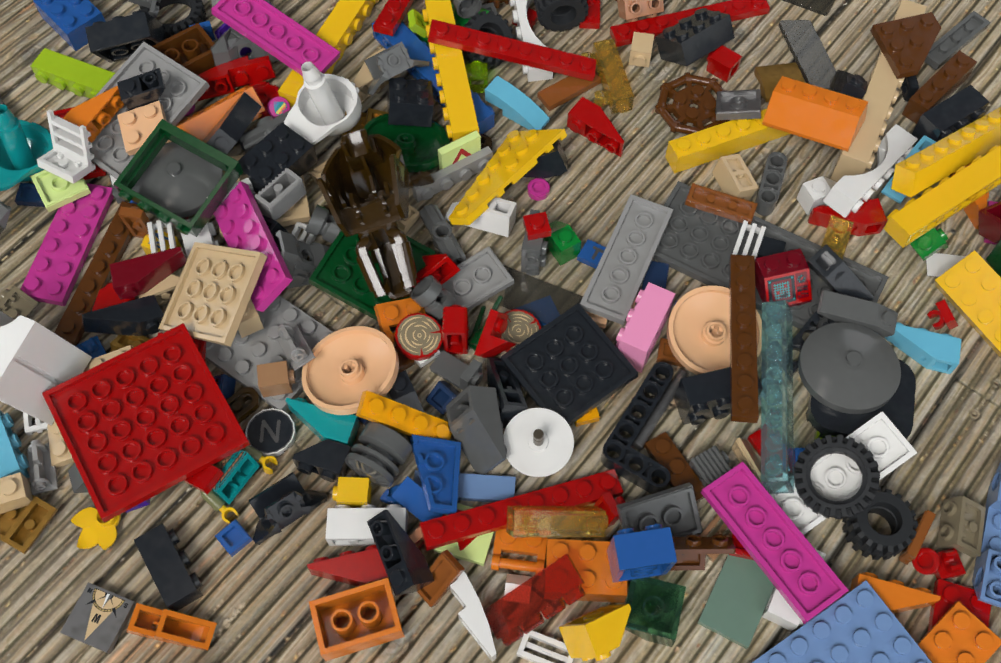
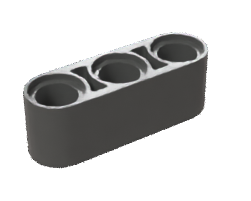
(770, 183)

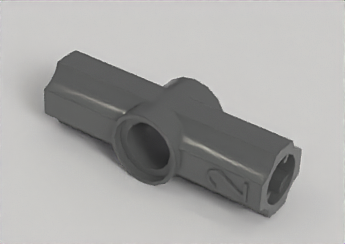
(264, 127)
(438, 226)

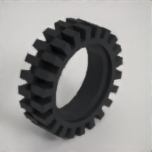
(196, 15)
(846, 447)

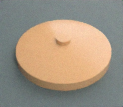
(701, 329)
(346, 366)

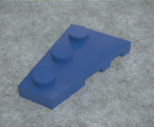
(439, 471)

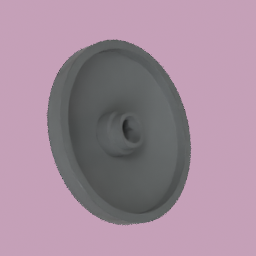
(178, 180)
(849, 368)

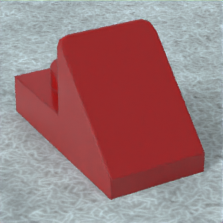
(439, 266)
(490, 341)

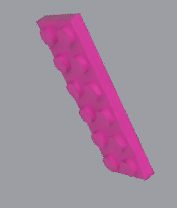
(276, 33)
(247, 230)
(67, 247)
(774, 542)

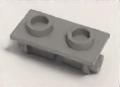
(294, 346)
(42, 474)

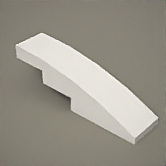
(473, 614)

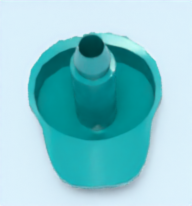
(20, 148)

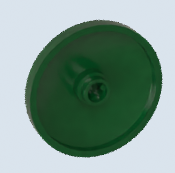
(417, 143)

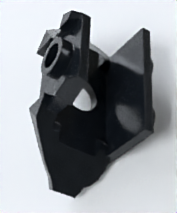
(283, 505)

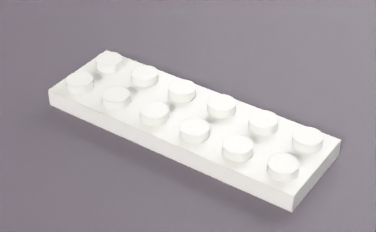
(840, 478)

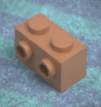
(632, 9)

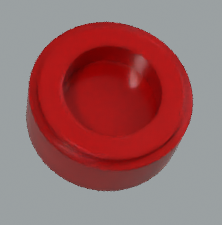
(927, 561)

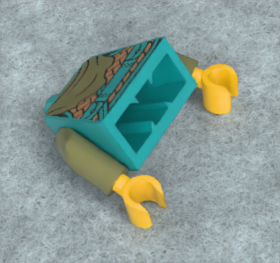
(237, 471)

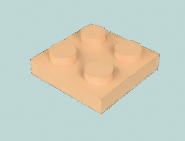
(138, 125)

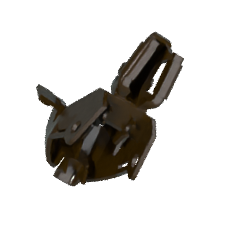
(372, 170)

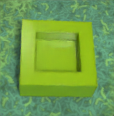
(417, 23)

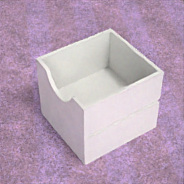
(33, 363)

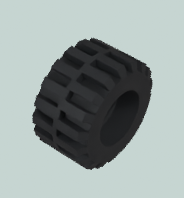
(561, 14)
(491, 24)
(900, 522)

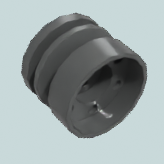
(379, 454)

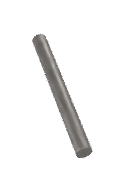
(659, 410)

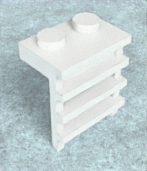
(70, 152)

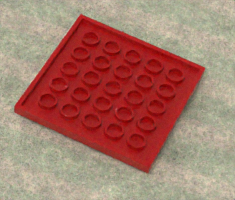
(144, 421)

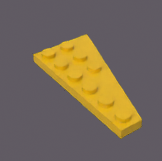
(508, 165)

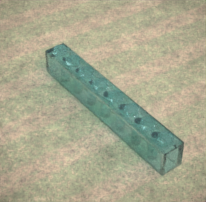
(777, 398)

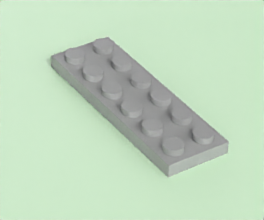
(626, 259)

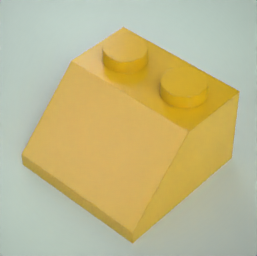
(596, 632)

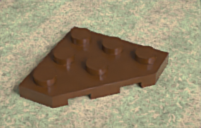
(906, 42)

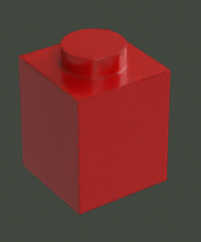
(723, 63)

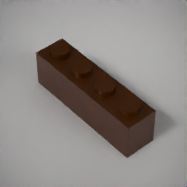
(940, 86)

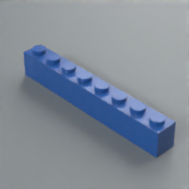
(420, 51)

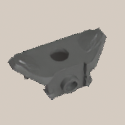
(389, 64)

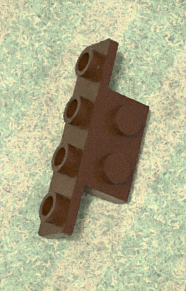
(693, 549)

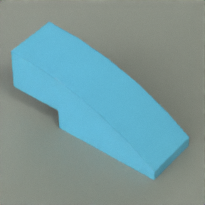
(515, 104)

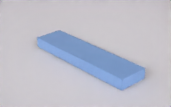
(481, 487)

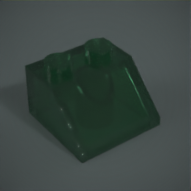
(655, 610)

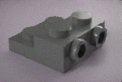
(533, 253)

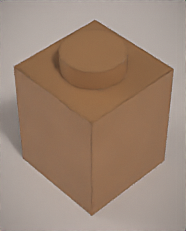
(275, 378)

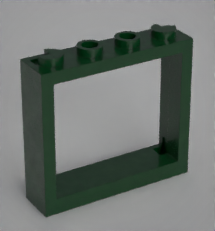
(146, 154)

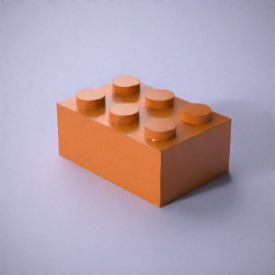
(593, 566)
(356, 619)

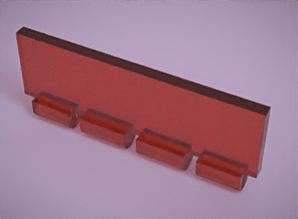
(536, 595)

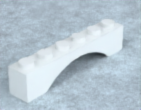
(524, 33)
(850, 190)

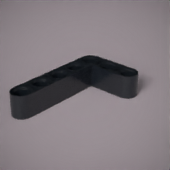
(633, 426)

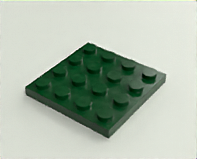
(342, 277)

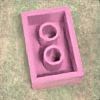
(644, 324)

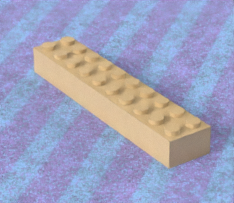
(880, 94)

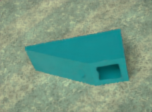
(325, 425)

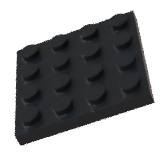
(569, 365)

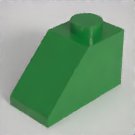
(563, 242)

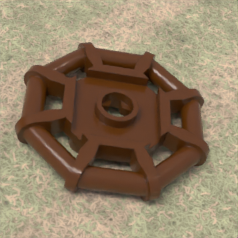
(684, 98)

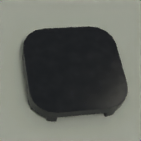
(898, 410)

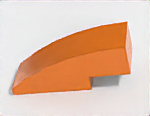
(171, 627)

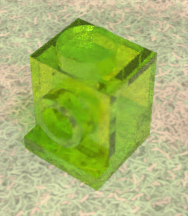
(476, 72)

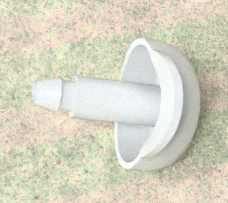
(323, 104)

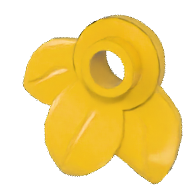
(94, 529)

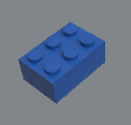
(70, 18)
(641, 553)

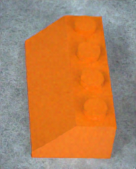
(815, 113)
(204, 120)

